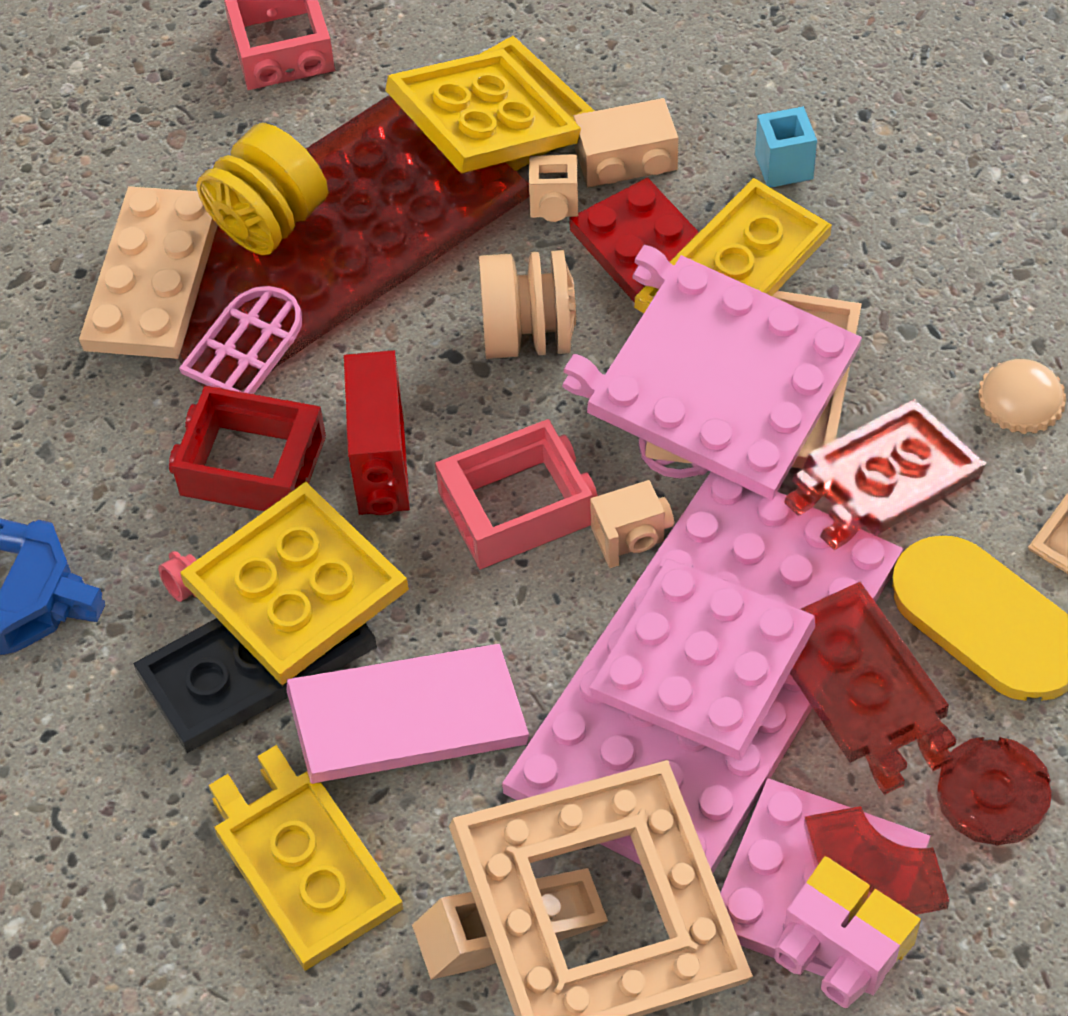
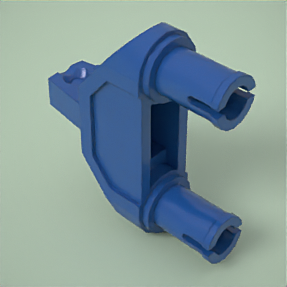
(39, 586)

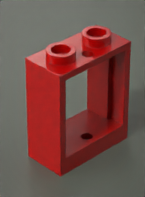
(255, 414)
(376, 433)

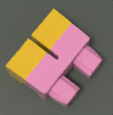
(846, 931)

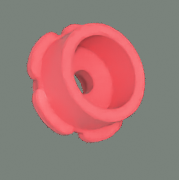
(171, 576)

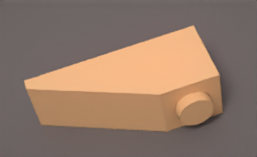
(455, 938)

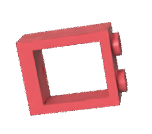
(267, 63)
(502, 458)

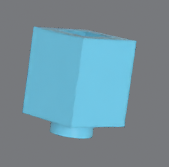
(785, 147)

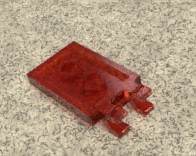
(884, 473)
(870, 687)

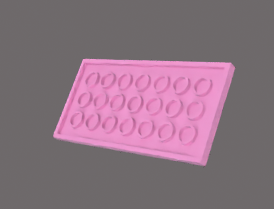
(751, 545)

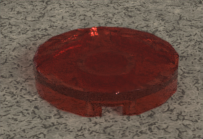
(994, 791)

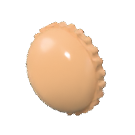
(1022, 396)

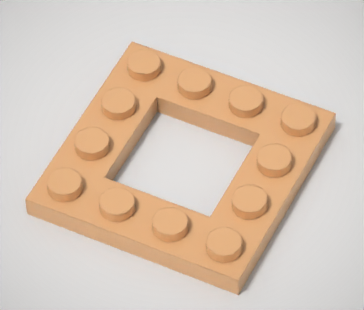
(648, 806)

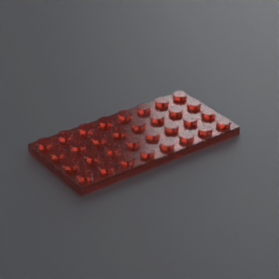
(385, 218)

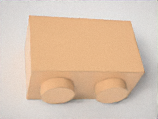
(626, 142)

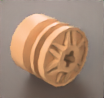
(526, 304)

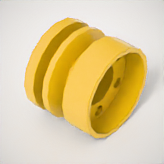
(262, 188)

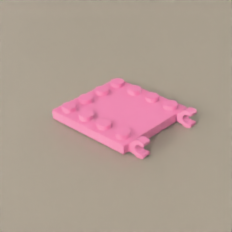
(718, 373)

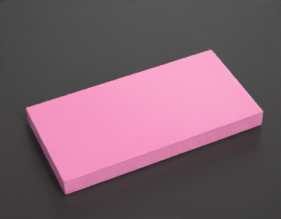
(406, 713)

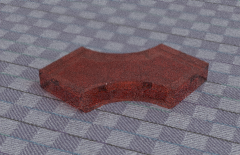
(898, 871)

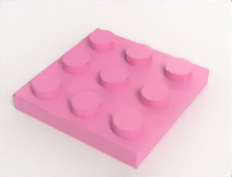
(703, 658)
(777, 863)

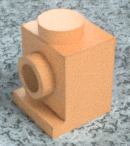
(553, 197)
(629, 520)

